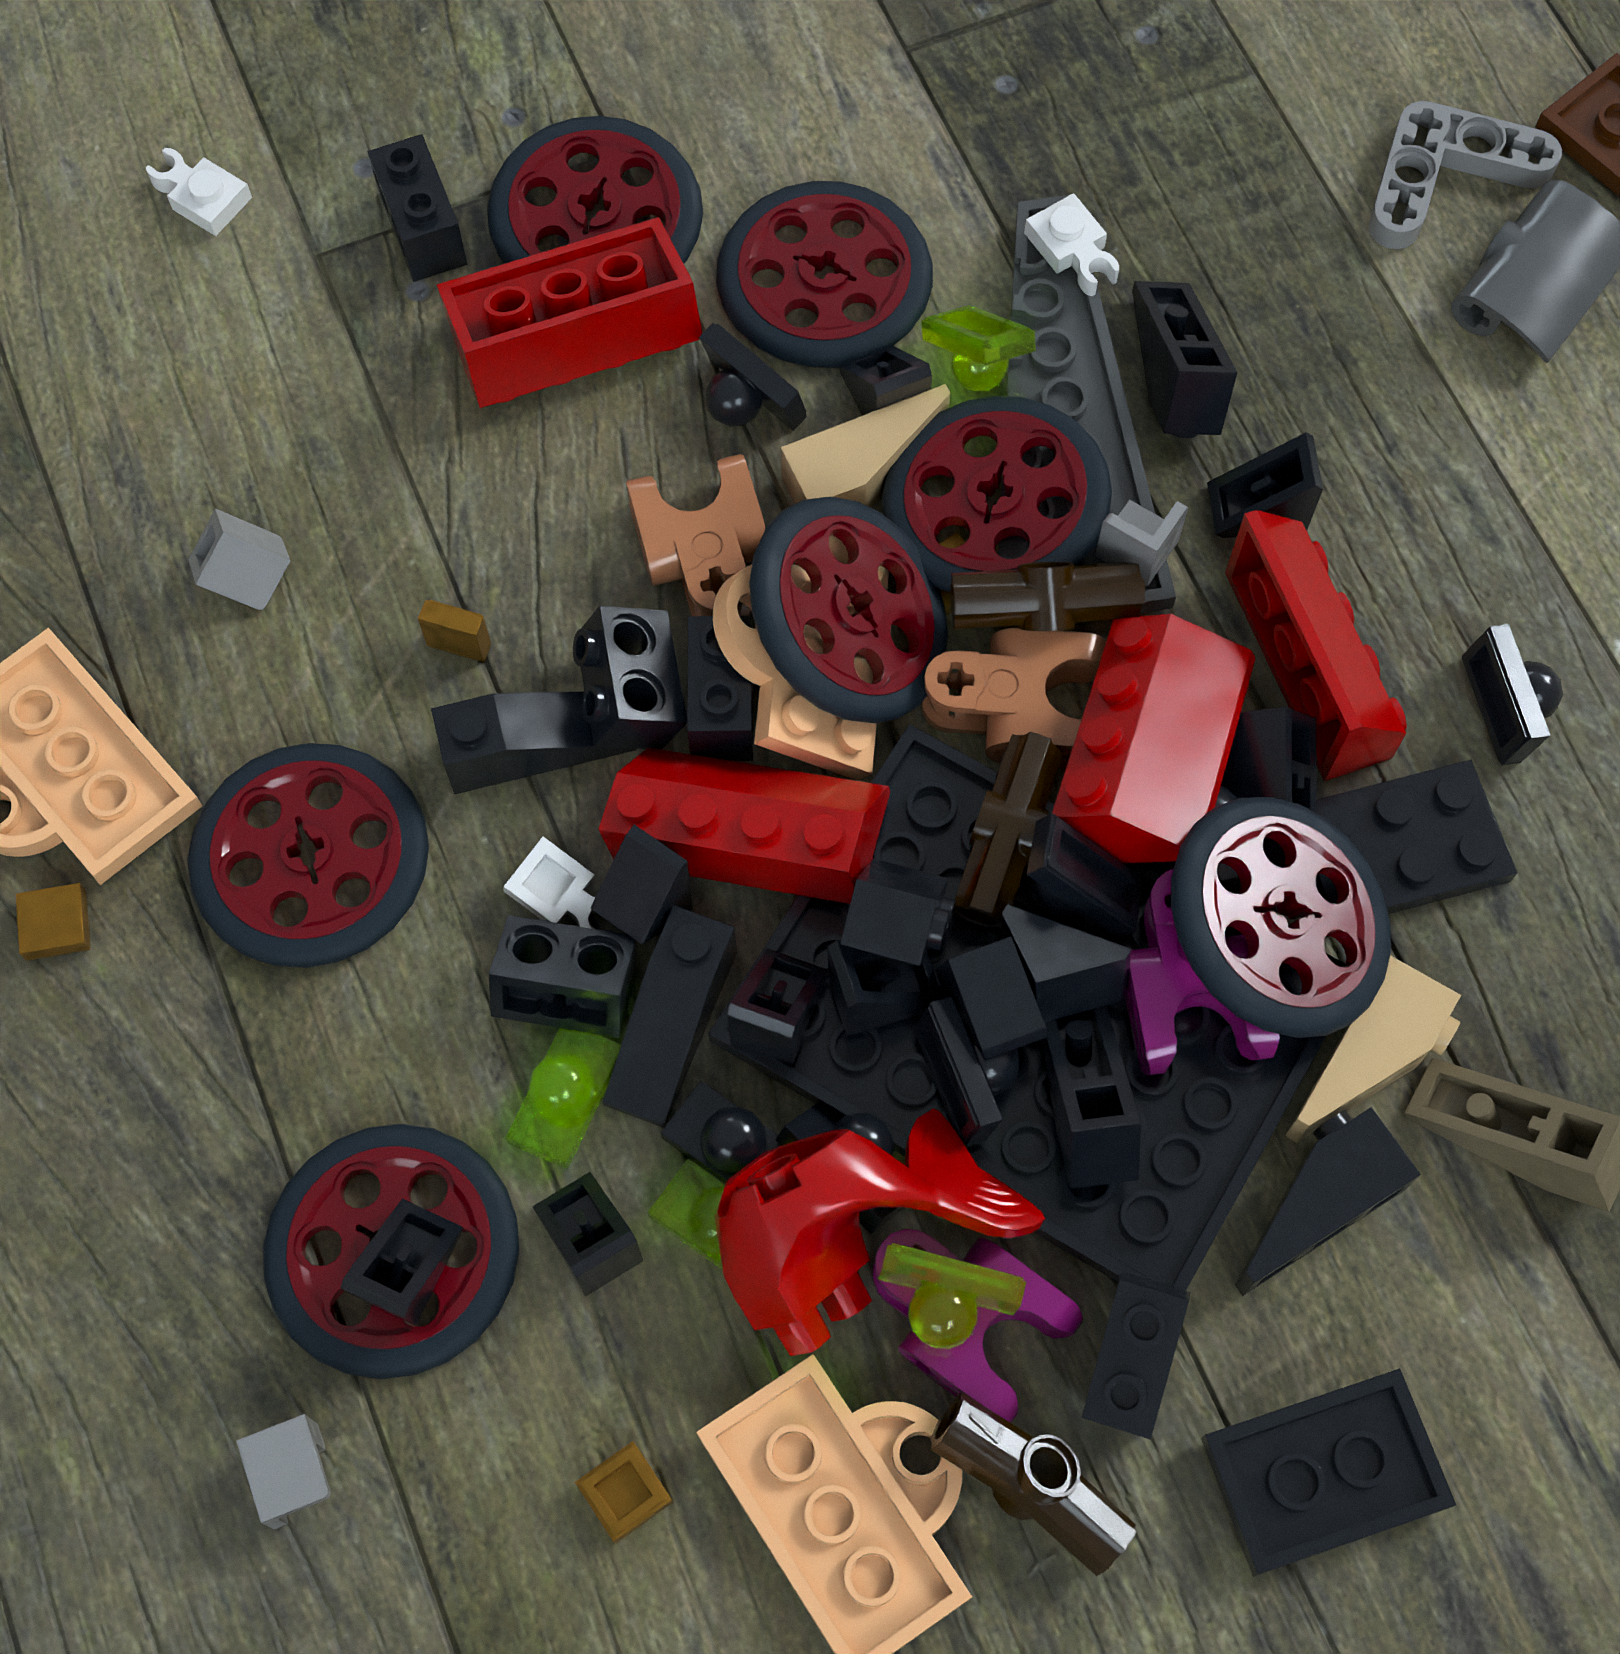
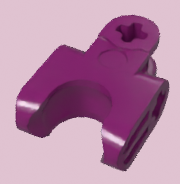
(1165, 984)
(965, 1365)

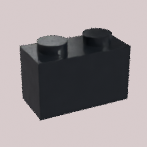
(898, 912)

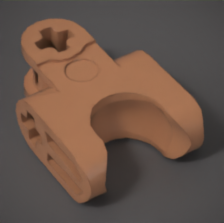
(702, 544)
(1008, 687)

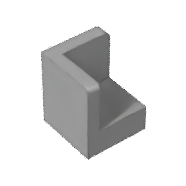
(1141, 537)
(238, 560)
(285, 1469)

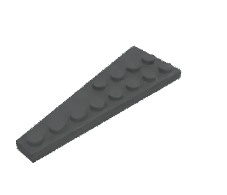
(1081, 378)

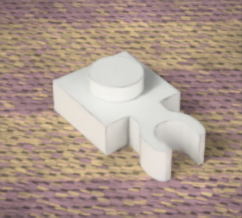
(201, 194)
(1072, 237)
(552, 885)

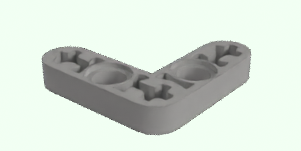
(1446, 148)

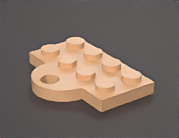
(784, 717)
(78, 766)
(843, 1507)

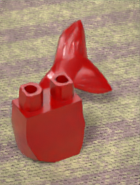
(794, 1220)

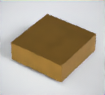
(454, 630)
(52, 921)
(624, 1492)

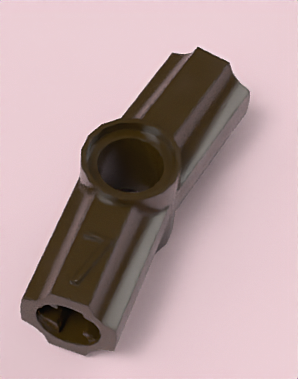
(1046, 595)
(1006, 829)
(1063, 1500)

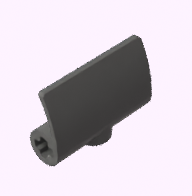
(1543, 269)

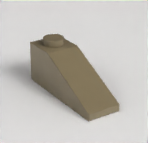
(1524, 1131)

